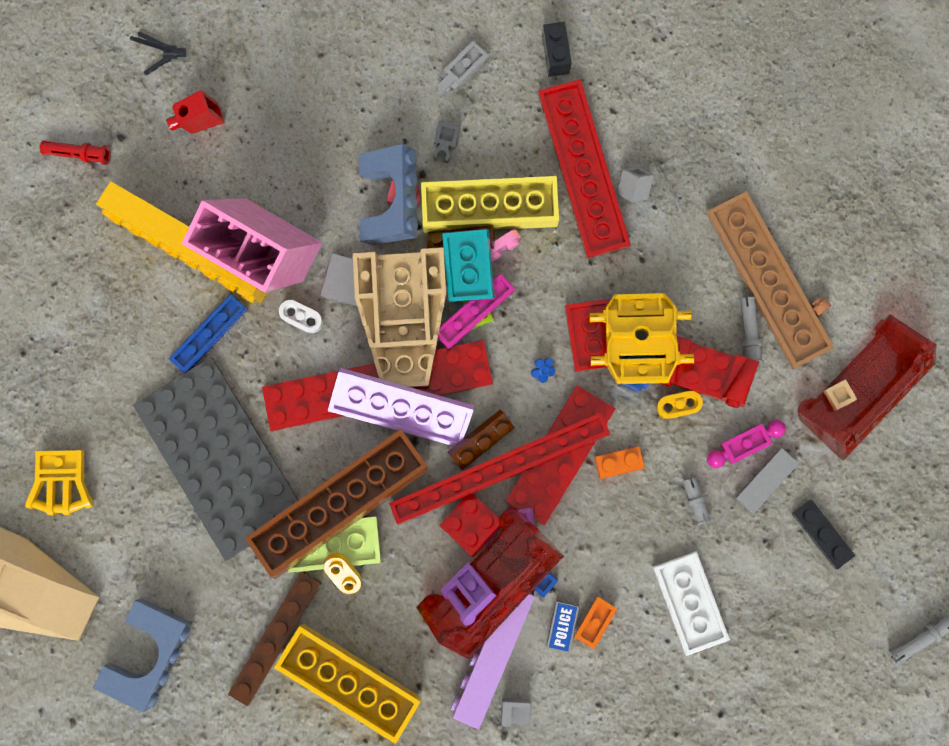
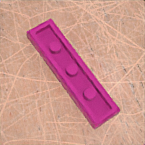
(473, 313)

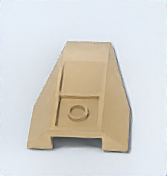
(39, 592)

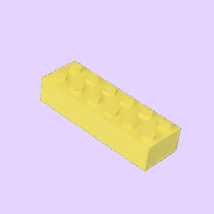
(495, 202)

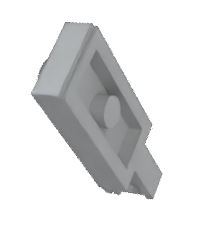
(462, 68)

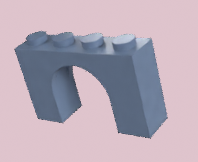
(401, 218)
(168, 632)

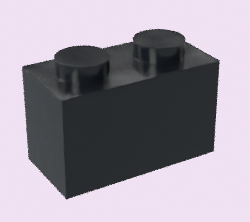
(556, 49)

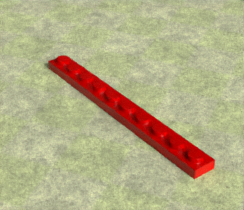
(499, 468)

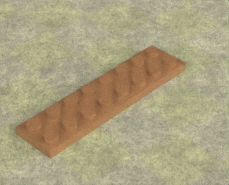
(769, 280)

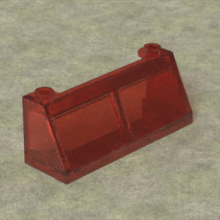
(878, 378)
(511, 568)

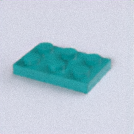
(468, 265)

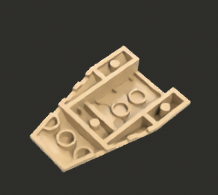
(401, 311)

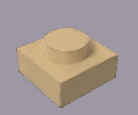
(840, 395)

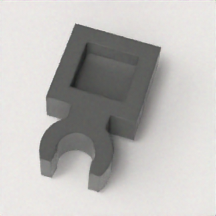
(446, 138)

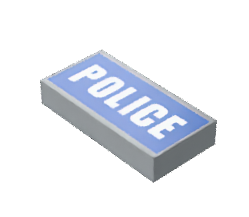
(562, 626)

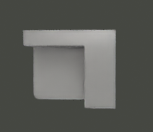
(635, 184)
(515, 711)

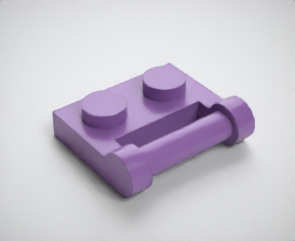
(473, 588)

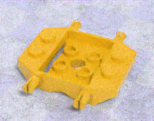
(656, 317)

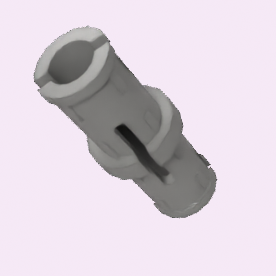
(696, 501)

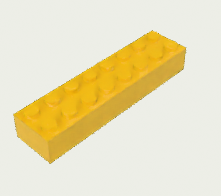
(167, 233)

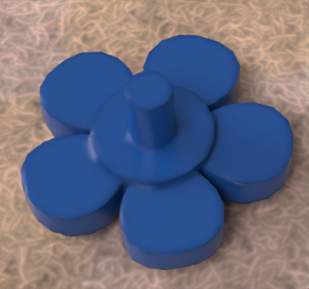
(543, 369)

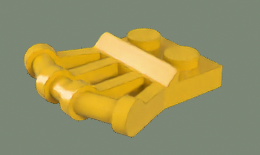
(54, 467)

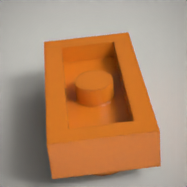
(619, 462)
(595, 622)

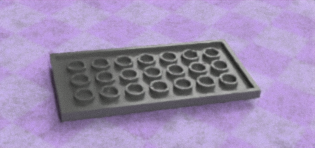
(216, 455)

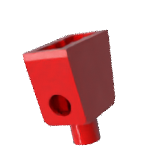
(195, 113)

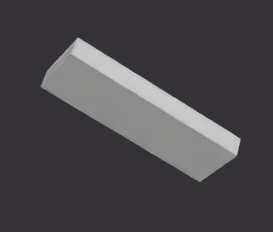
(766, 480)

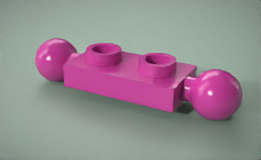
(746, 444)

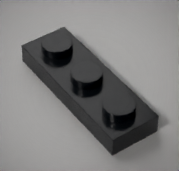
(823, 534)

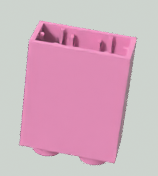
(251, 243)

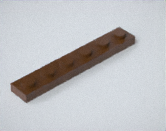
(274, 638)

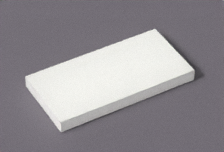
(691, 603)

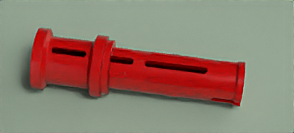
(85, 152)

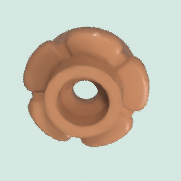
(820, 306)

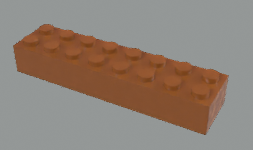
(336, 504)

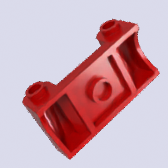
(714, 373)

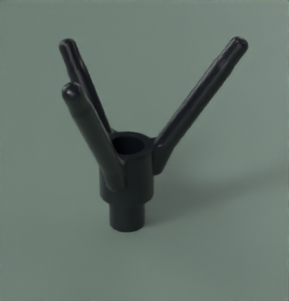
(169, 51)

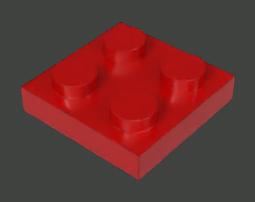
(471, 524)

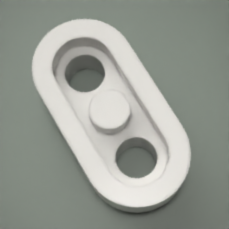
(301, 316)

